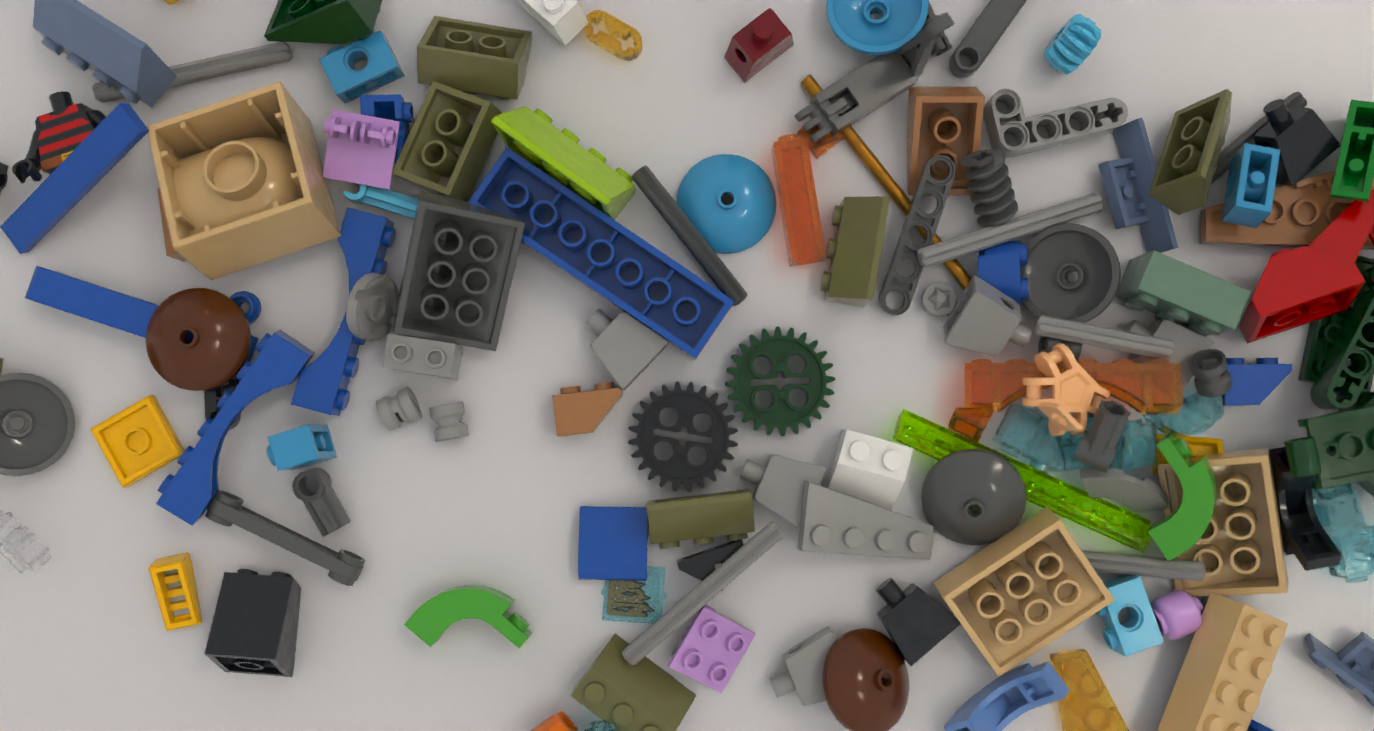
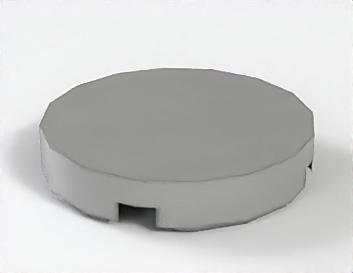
(371, 306)

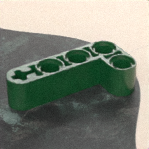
(1336, 384)

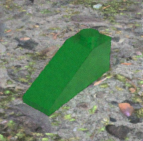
(1356, 154)

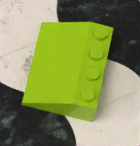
(564, 159)

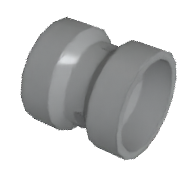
(398, 409)
(448, 418)

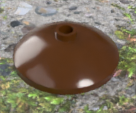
(218, 345)
(865, 681)

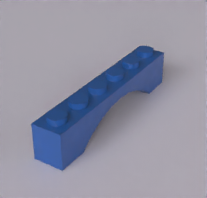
(325, 381)
(197, 479)

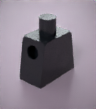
(1300, 137)
(913, 619)

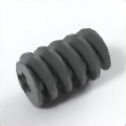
(990, 185)

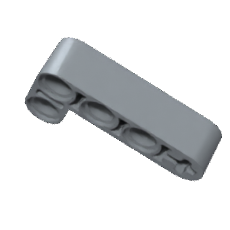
(1055, 122)

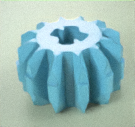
(1072, 44)

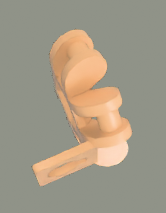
(1071, 392)

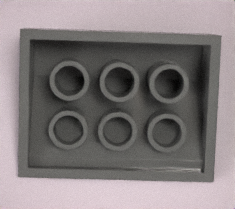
(457, 272)

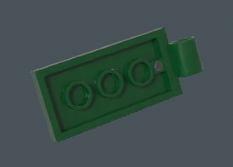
(1350, 443)

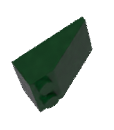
(322, 21)

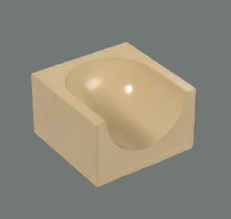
(242, 181)

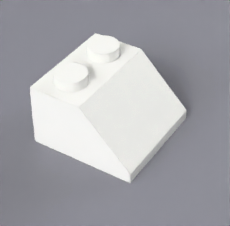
(869, 468)

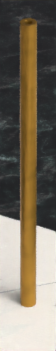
(887, 183)

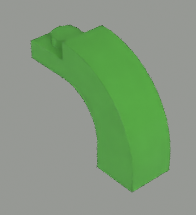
(1190, 520)
(465, 602)

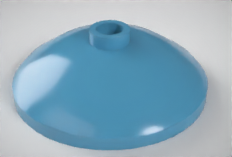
(857, 30)
(735, 225)

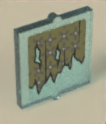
(635, 599)

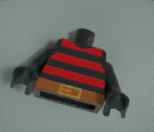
(57, 136)

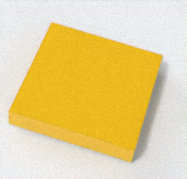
(138, 441)

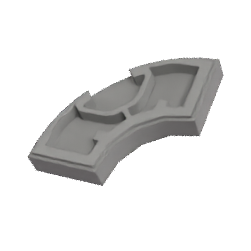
(1115, 485)

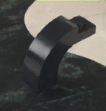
(1298, 519)

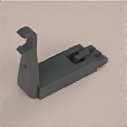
(871, 84)

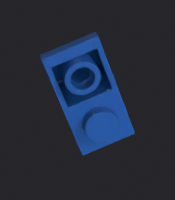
(1253, 381)

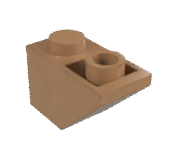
(583, 411)

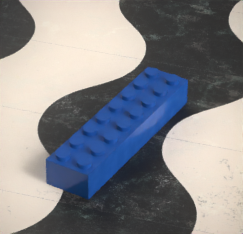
(604, 254)

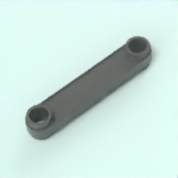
(984, 35)
(228, 510)

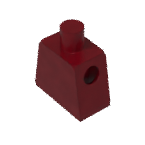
(760, 43)

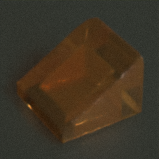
(971, 421)

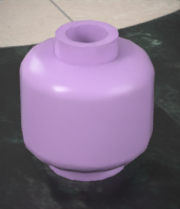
(1177, 614)

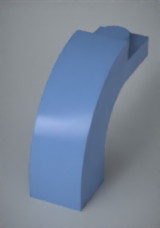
(1009, 698)

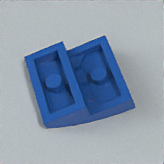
(613, 543)

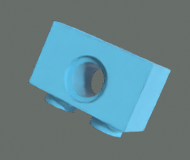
(1140, 628)

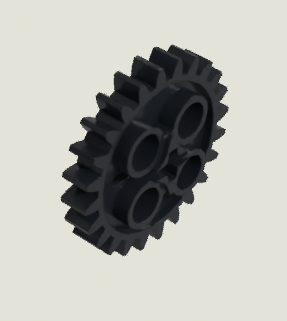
(678, 467)

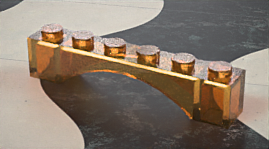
(1143, 386)

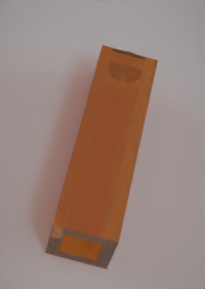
(798, 200)

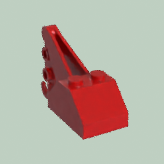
(1313, 279)

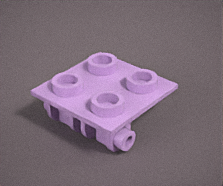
(360, 149)
(711, 649)

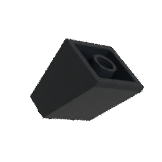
(255, 624)

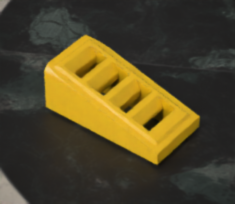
(160, 581)

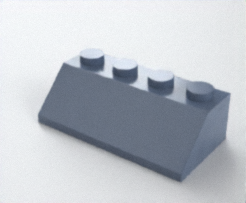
(104, 48)

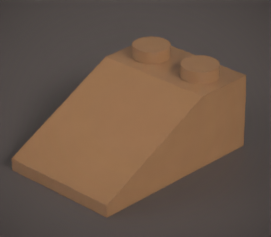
(945, 124)

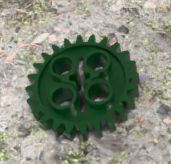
(777, 351)

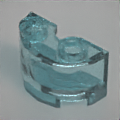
(1194, 416)

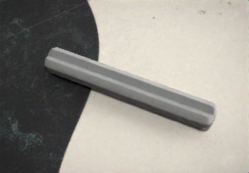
(1104, 337)
(1146, 566)

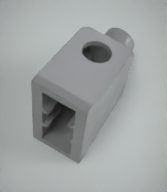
(985, 320)
(1185, 343)
(624, 345)
(781, 484)
(805, 668)

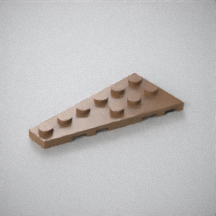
(1295, 220)

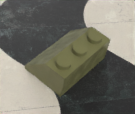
(474, 57)
(448, 142)
(1192, 153)
(855, 250)
(701, 518)
(632, 695)

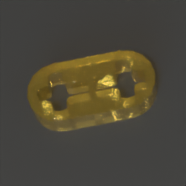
(617, 29)

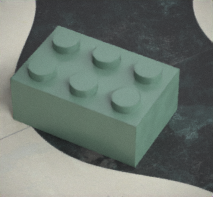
(1182, 294)

